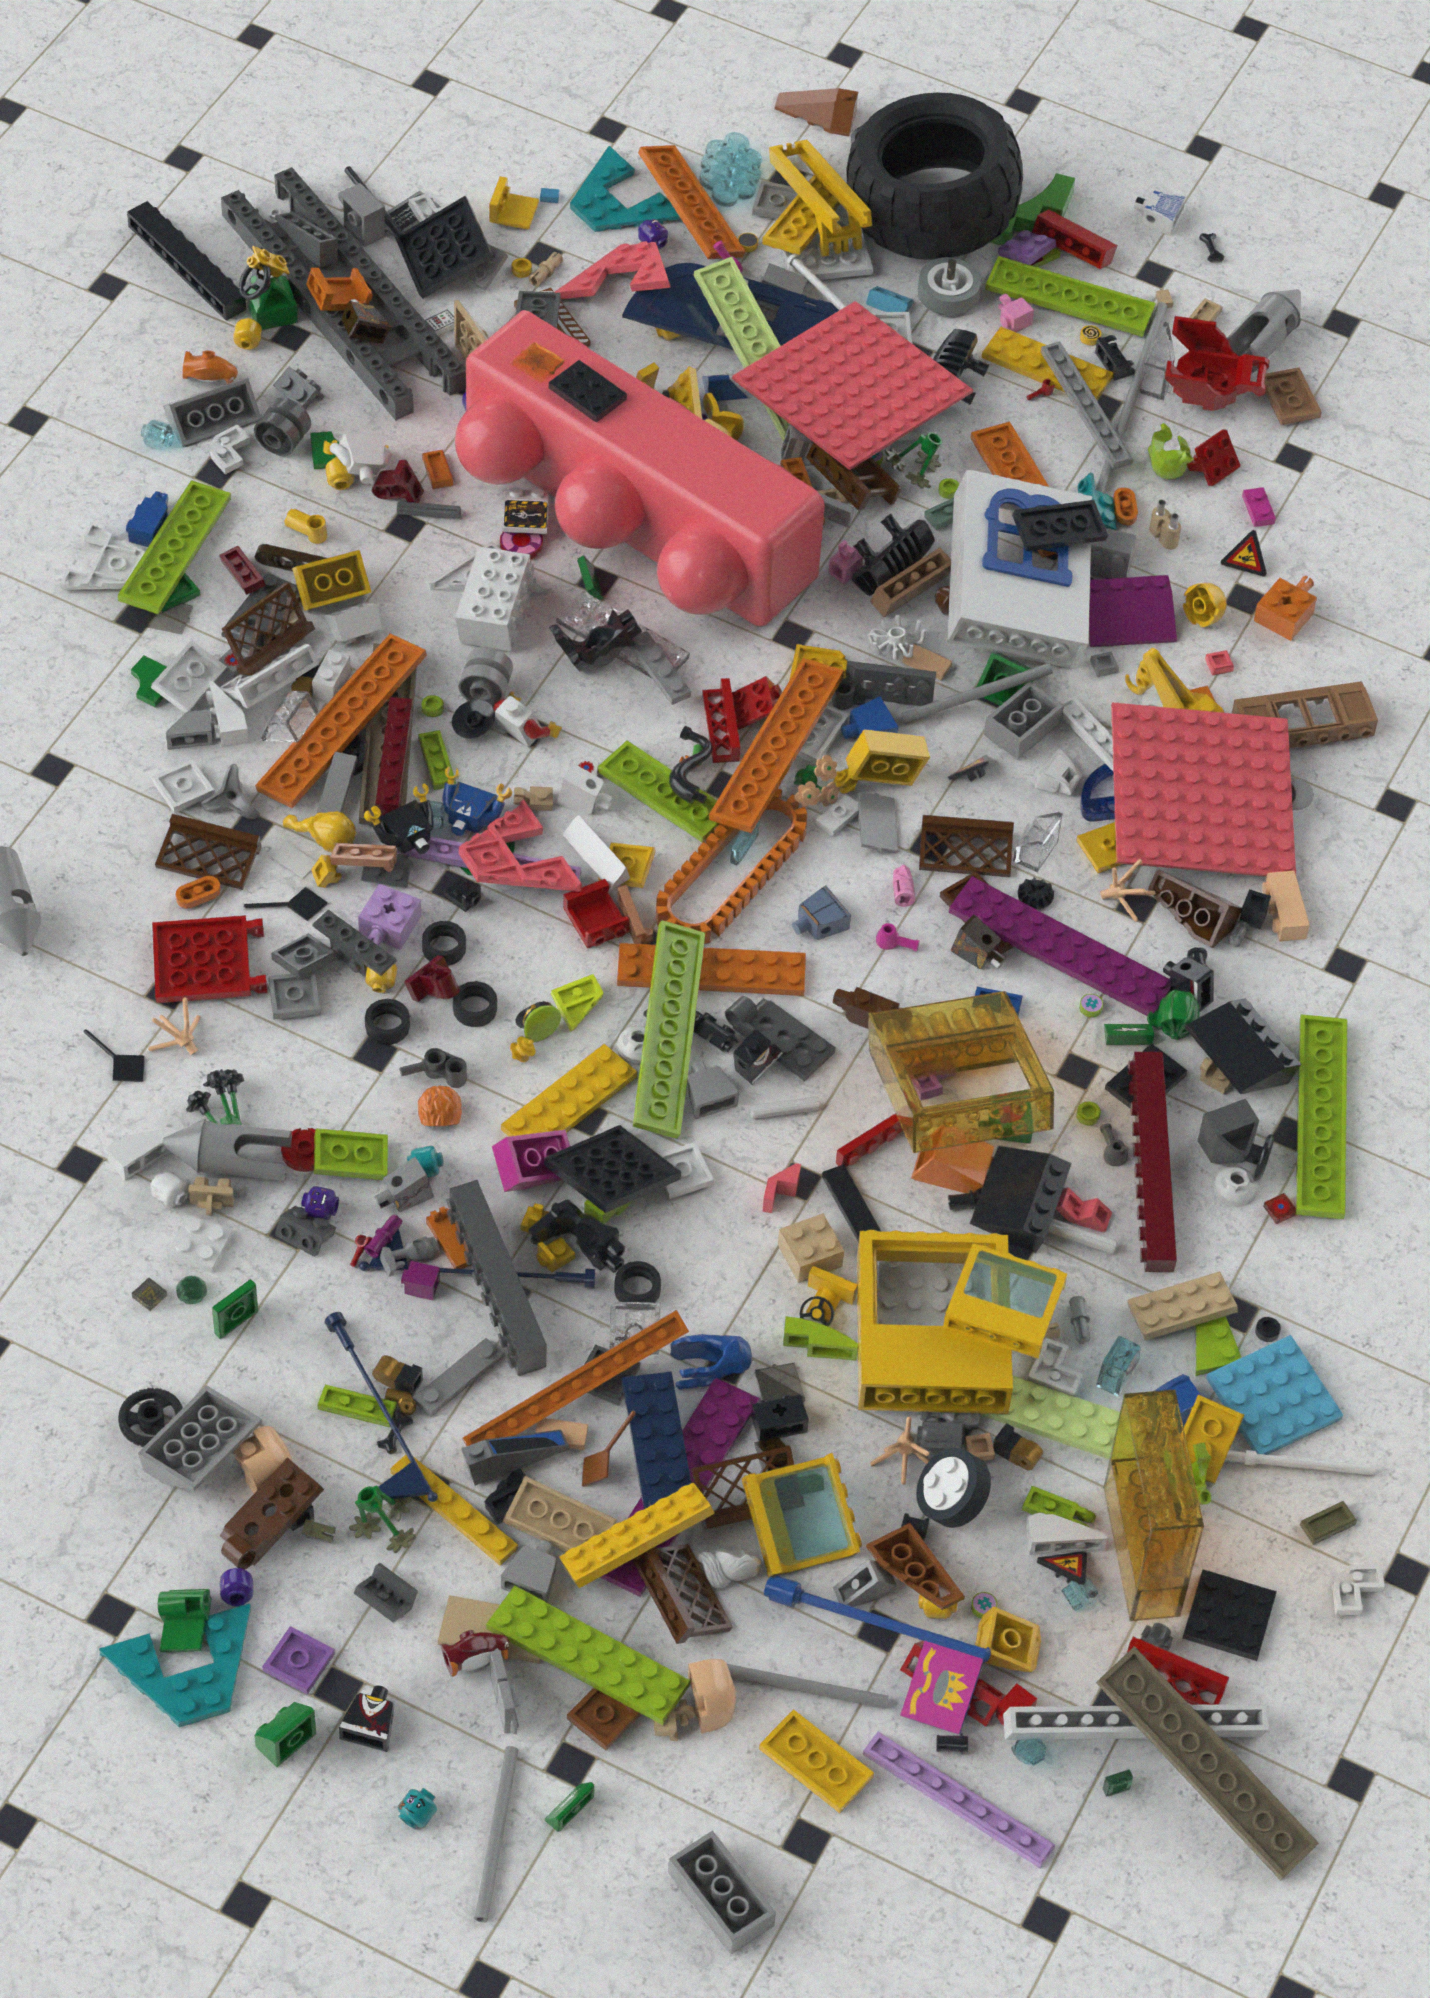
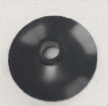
(473, 718)

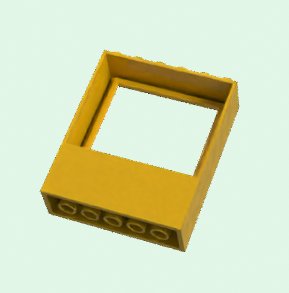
(921, 1364)

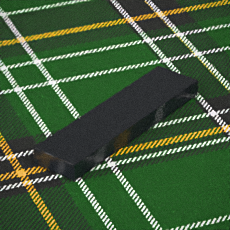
(849, 1200)

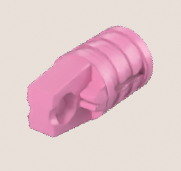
(903, 886)

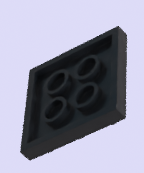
(1229, 1615)

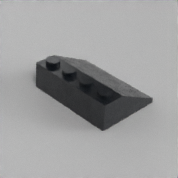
(1244, 1047)
(1021, 1195)

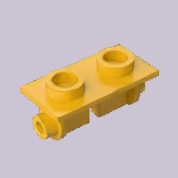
(275, 262)

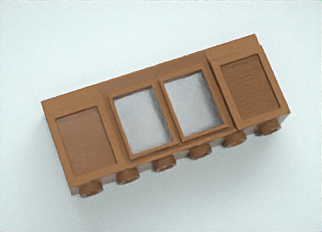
(1317, 713)

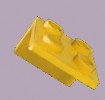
(511, 208)

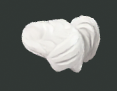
(728, 1566)

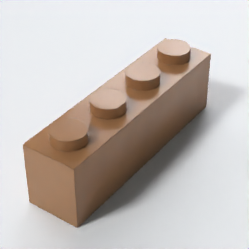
(911, 582)

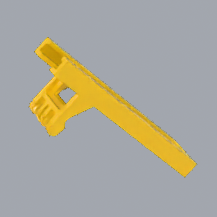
(829, 230)

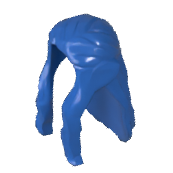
(729, 1352)

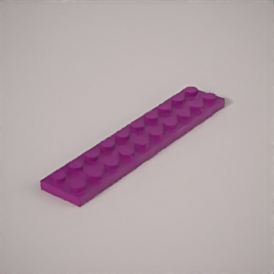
(1062, 947)
(707, 1440)

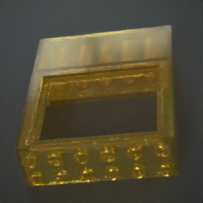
(955, 1039)
(1153, 1505)

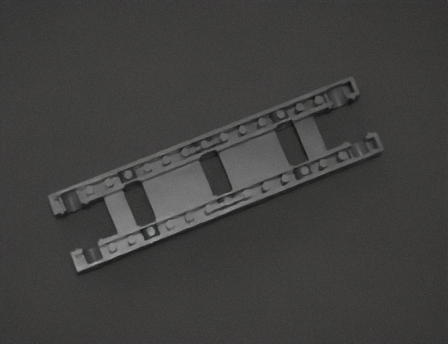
(370, 366)

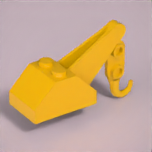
(1171, 690)

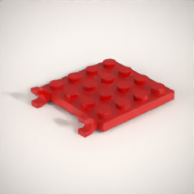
(205, 959)

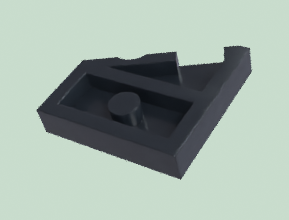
(501, 1499)

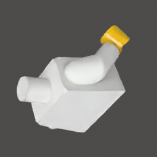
(360, 454)

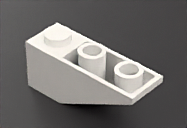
(229, 717)

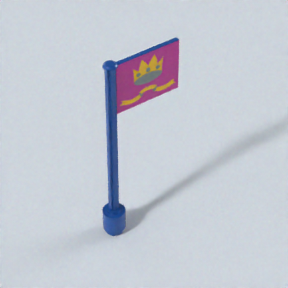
(944, 1671)

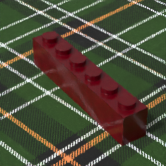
(394, 755)

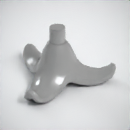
(231, 796)

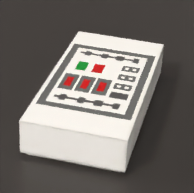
(442, 321)

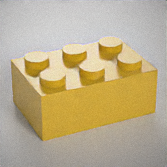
(331, 580)
(887, 757)

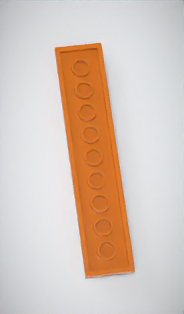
(341, 720)
(776, 745)

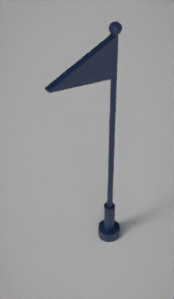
(587, 1278)
(410, 1479)

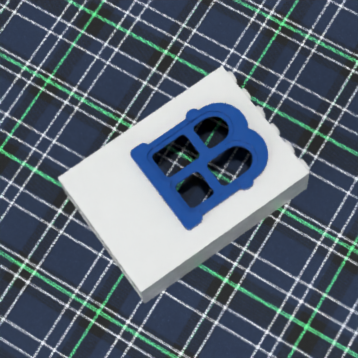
(1009, 603)

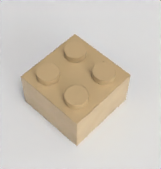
(810, 1245)

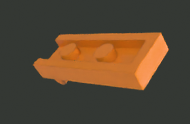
(446, 1237)

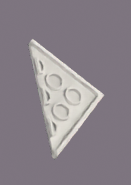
(457, 576)

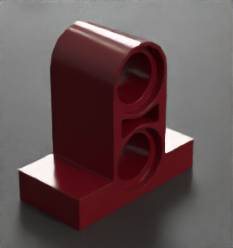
(398, 484)
(433, 980)

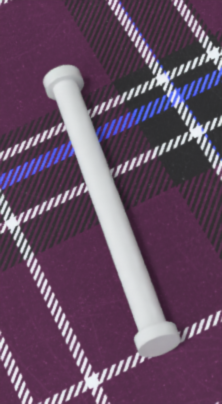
(793, 260)

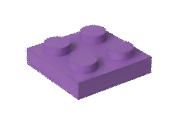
(1027, 247)
(298, 1660)

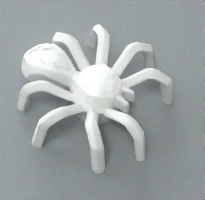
(895, 638)

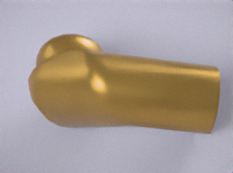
(404, 1400)

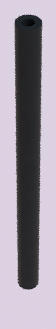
(388, 220)

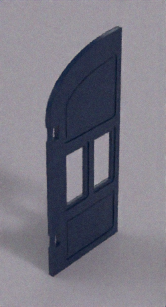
(687, 312)

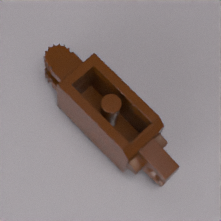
(861, 1003)

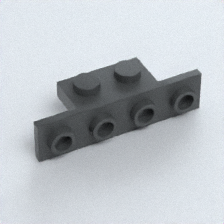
(353, 946)

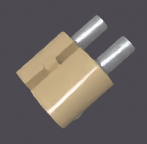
(1165, 525)

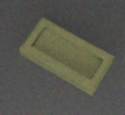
(1328, 1522)

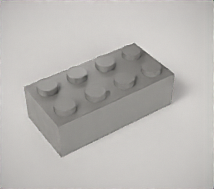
(721, 1892)

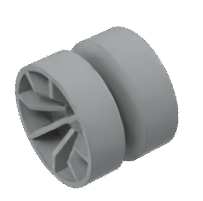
(485, 675)

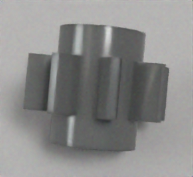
(1158, 1635)

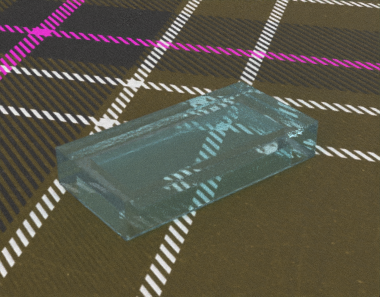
(743, 844)

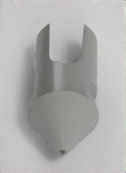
(1267, 324)
(17, 921)
(216, 1147)

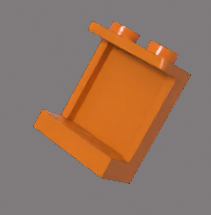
(336, 292)

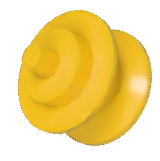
(844, 781)
(522, 1049)

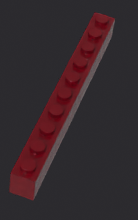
(1153, 1162)

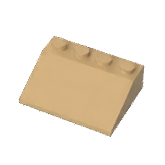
(466, 331)

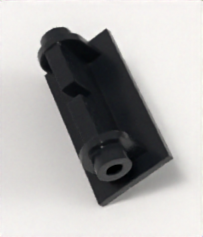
(721, 1036)

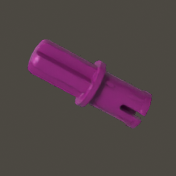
(383, 1236)

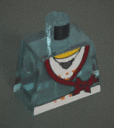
(1123, 1358)

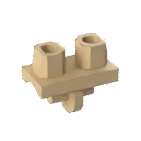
(211, 1196)
(669, 1728)

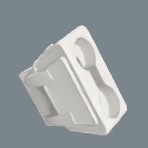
(1056, 772)

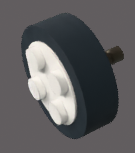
(953, 1487)

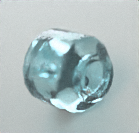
(157, 435)

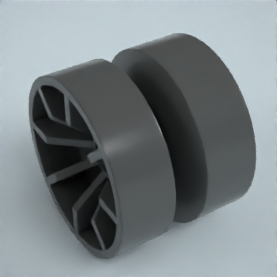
(282, 426)

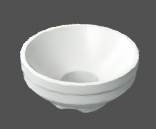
(629, 1049)
(1232, 1193)

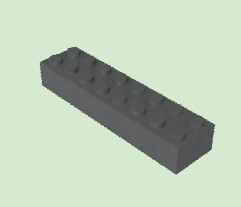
(497, 1278)

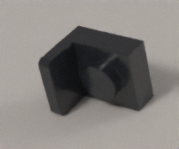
(463, 894)

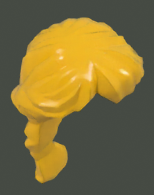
(325, 828)

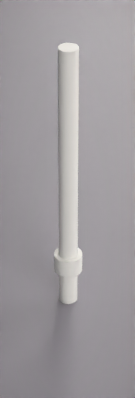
(1251, 1458)

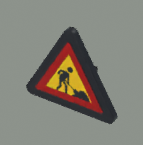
(1247, 556)
(969, 769)
(1067, 1565)

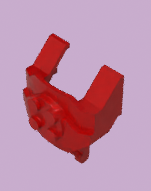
(1211, 370)

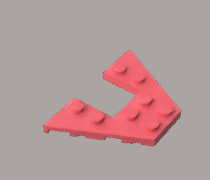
(625, 258)
(494, 863)

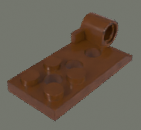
(248, 1550)

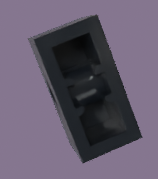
(779, 1417)

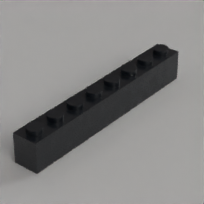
(186, 260)

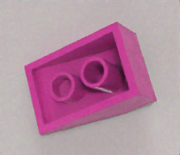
(522, 1159)

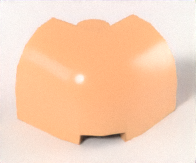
(261, 1456)
(713, 1693)

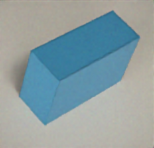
(549, 195)

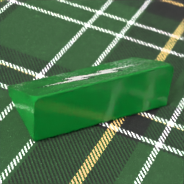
(1128, 1034)
(571, 1806)

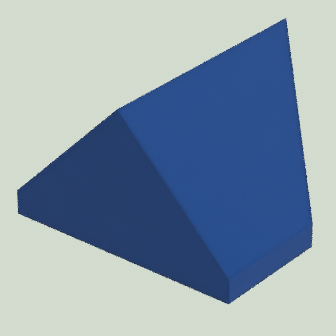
(722, 388)

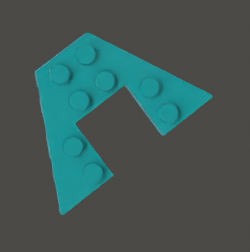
(603, 211)
(195, 1692)

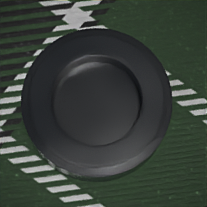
(1267, 1329)

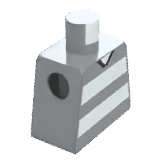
(795, 445)

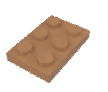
(1291, 396)

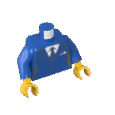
(469, 806)

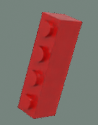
(1075, 239)

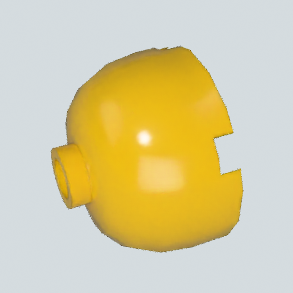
(1204, 604)

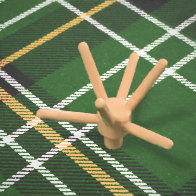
(1118, 890)
(182, 1038)
(905, 1445)

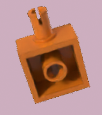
(1286, 607)

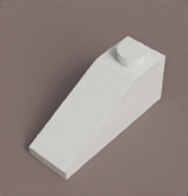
(138, 1151)
(1059, 1535)

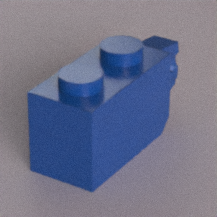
(148, 519)

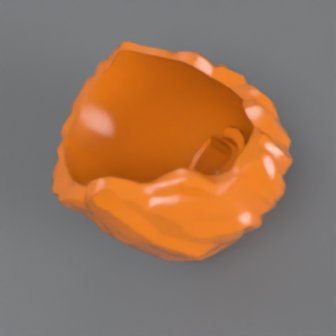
(439, 1107)

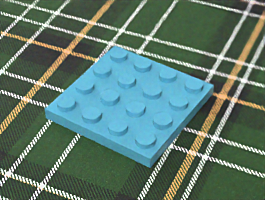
(1276, 1394)

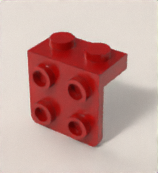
(755, 701)

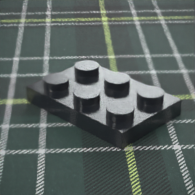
(587, 391)
(1119, 1084)

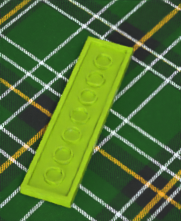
(1070, 296)
(174, 547)
(588, 1655)

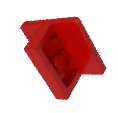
(1215, 458)

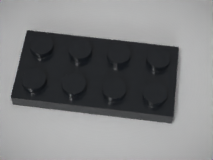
(1060, 525)

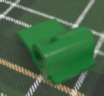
(182, 1627)

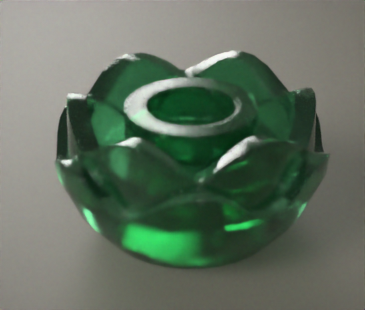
(191, 1296)

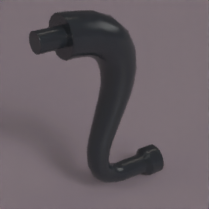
(677, 777)

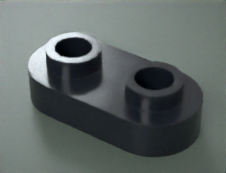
(359, 743)

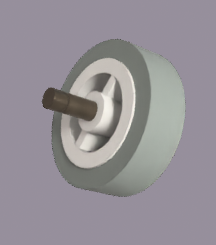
(949, 286)

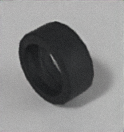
(444, 928)
(480, 1018)
(389, 1036)
(641, 1269)

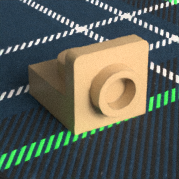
(1213, 1076)

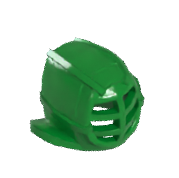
(1175, 1013)

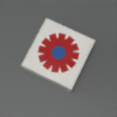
(589, 765)

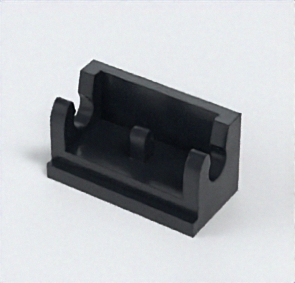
(1113, 358)

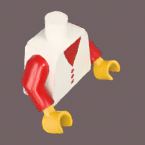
(521, 721)

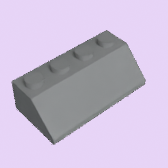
(212, 411)

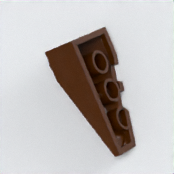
(1199, 911)

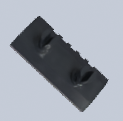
(956, 355)
(903, 551)

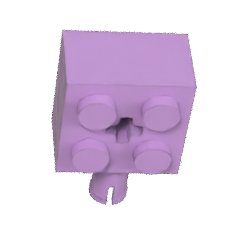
(389, 916)

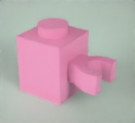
(1015, 314)
(845, 563)

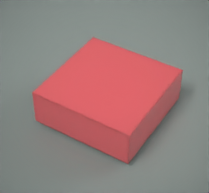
(1219, 662)

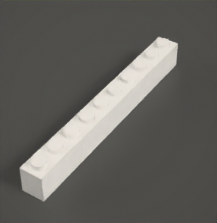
(1112, 1723)

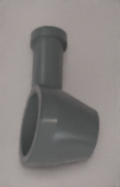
(1112, 1156)

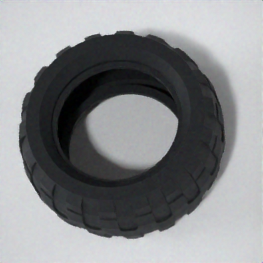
(931, 134)

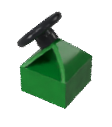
(268, 298)

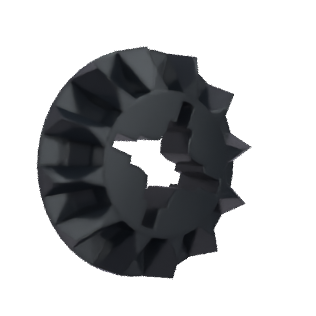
(1034, 900)

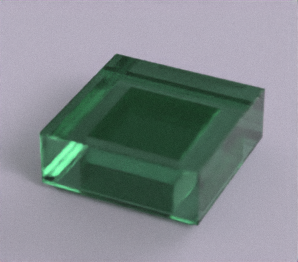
(1117, 1783)

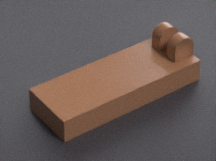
(364, 855)
(638, 933)

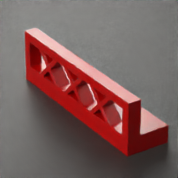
(729, 719)
(1184, 1671)
(982, 1690)

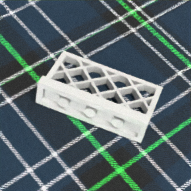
(273, 676)

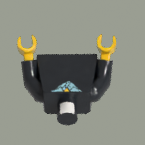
(406, 826)

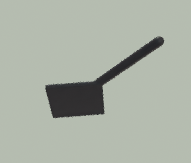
(305, 904)
(124, 1066)

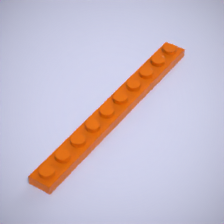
(581, 1380)

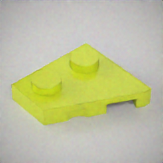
(577, 999)

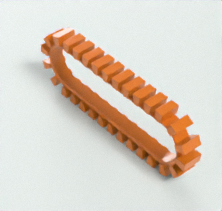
(749, 886)

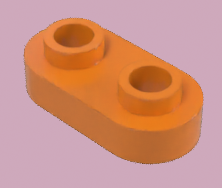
(1125, 506)
(197, 892)

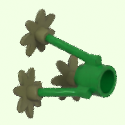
(930, 444)
(371, 1500)

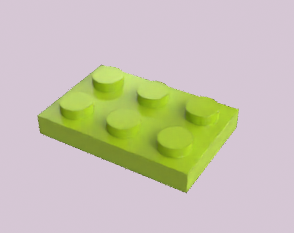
(350, 1154)

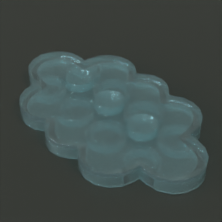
(730, 169)

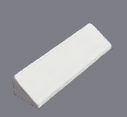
(595, 853)

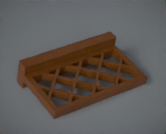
(272, 647)
(947, 827)
(214, 834)
(741, 1511)
(668, 1596)

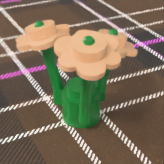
(807, 783)

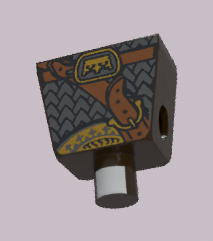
(365, 322)
(978, 944)

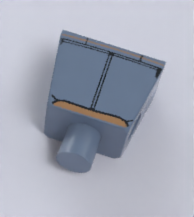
(822, 915)

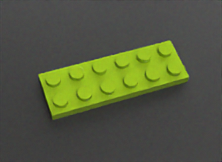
(649, 783)

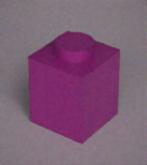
(421, 1280)

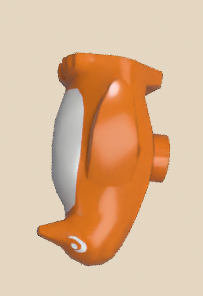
(208, 367)

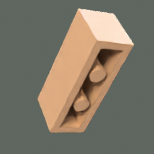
(1286, 906)

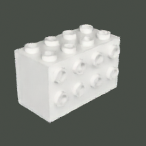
(495, 598)

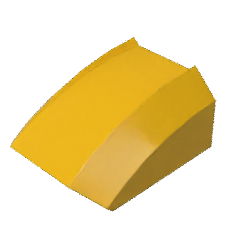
(1011, 1640)

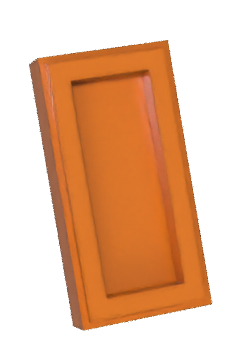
(437, 469)

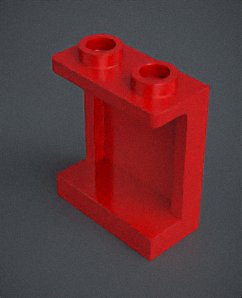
(595, 914)

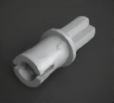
(1079, 1319)

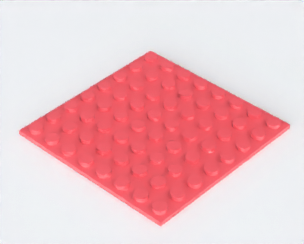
(852, 385)
(1202, 790)

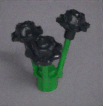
(219, 1080)

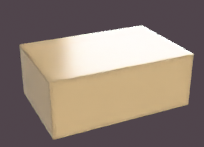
(1164, 296)

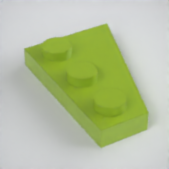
(1214, 1346)

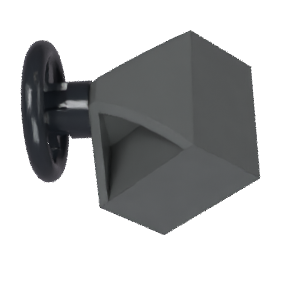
(1230, 1134)

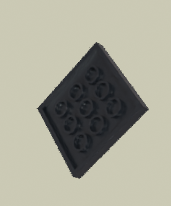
(444, 247)
(612, 1168)

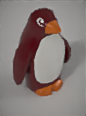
(473, 1651)

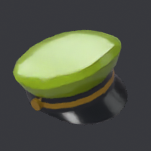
(539, 1020)

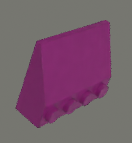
(1131, 611)

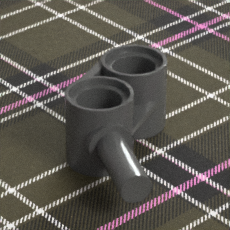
(445, 1067)

